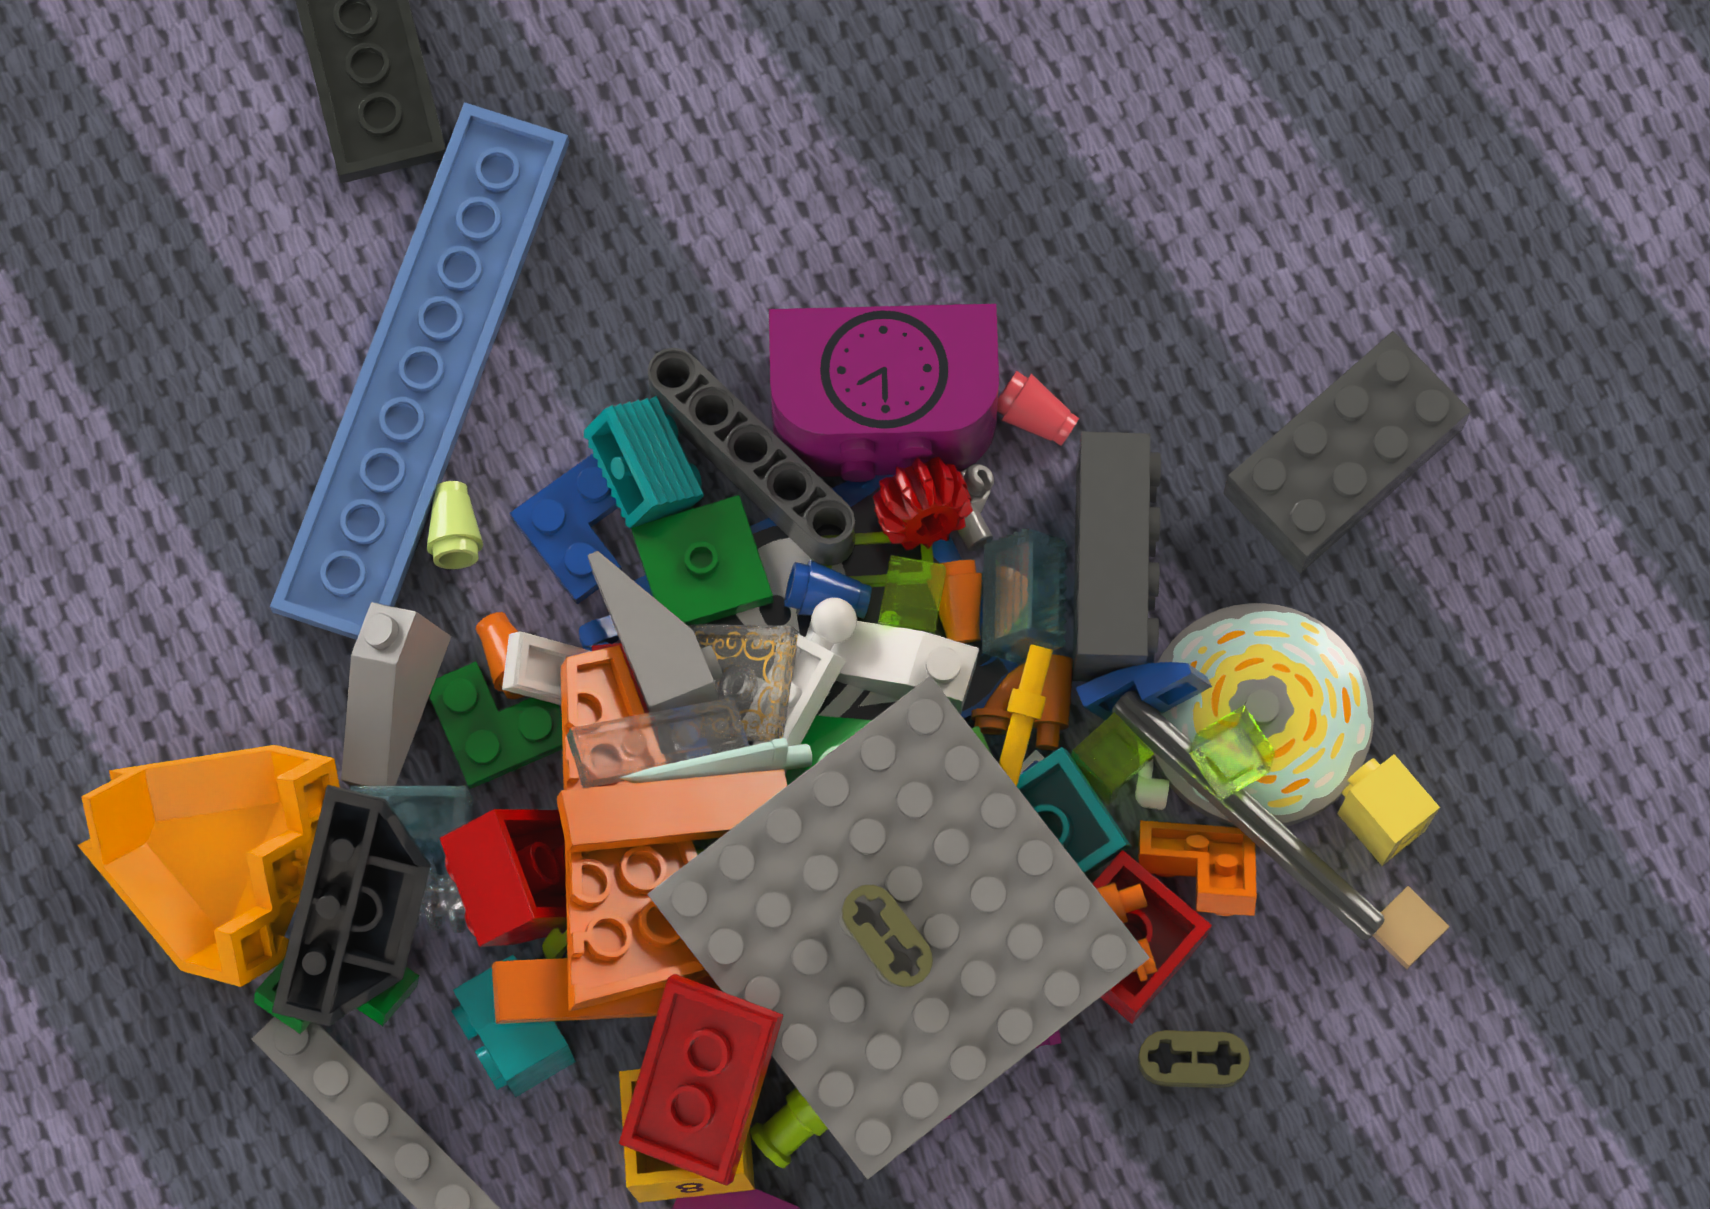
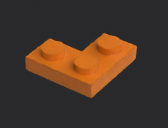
(1216, 855)

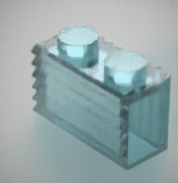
(1023, 594)
(426, 810)

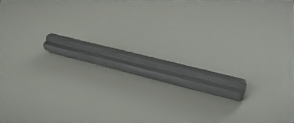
(1253, 820)

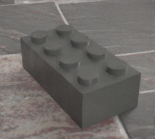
(1346, 452)
(1112, 553)

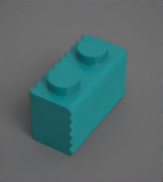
(643, 461)

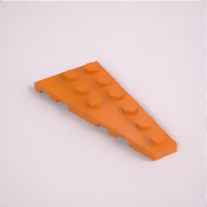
(614, 929)

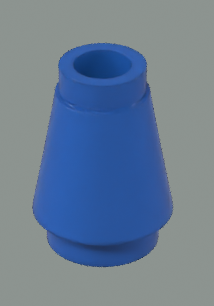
(815, 582)

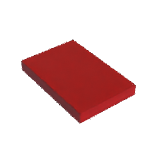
(700, 1079)

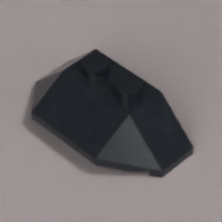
(352, 910)

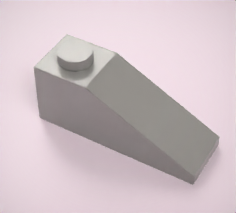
(658, 645)
(387, 692)

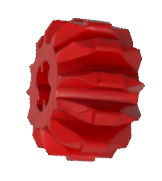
(922, 503)

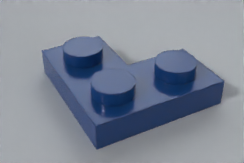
(560, 524)

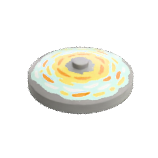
(1299, 690)

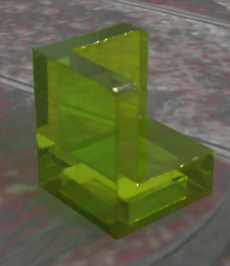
(912, 594)
(1232, 753)
(1111, 757)

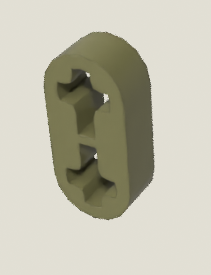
(898, 926)
(1193, 1073)

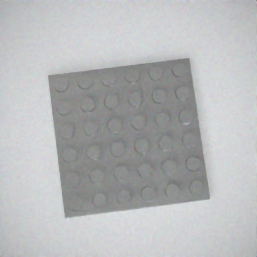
(976, 871)

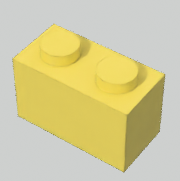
(1386, 807)

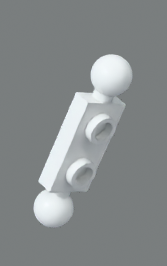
(816, 665)

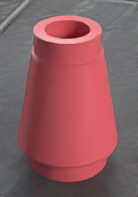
(1035, 409)

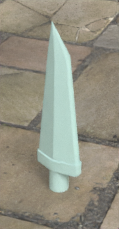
(754, 758)

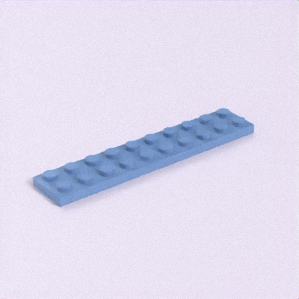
(420, 371)

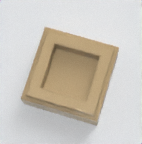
(1409, 927)

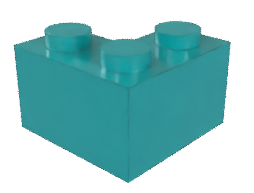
(512, 1051)

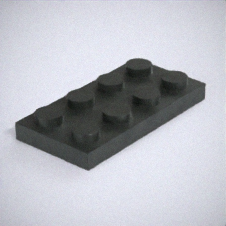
(371, 85)

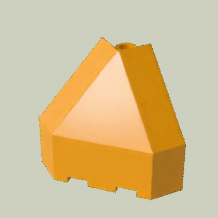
(212, 852)

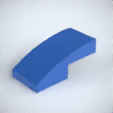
(1158, 684)

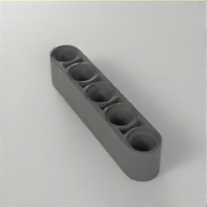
(759, 479)

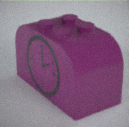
(884, 385)

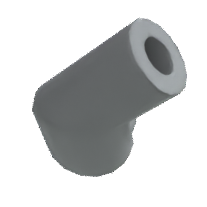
(979, 483)

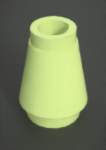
(453, 527)

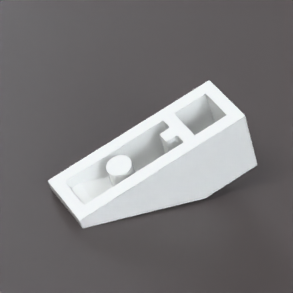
(899, 659)

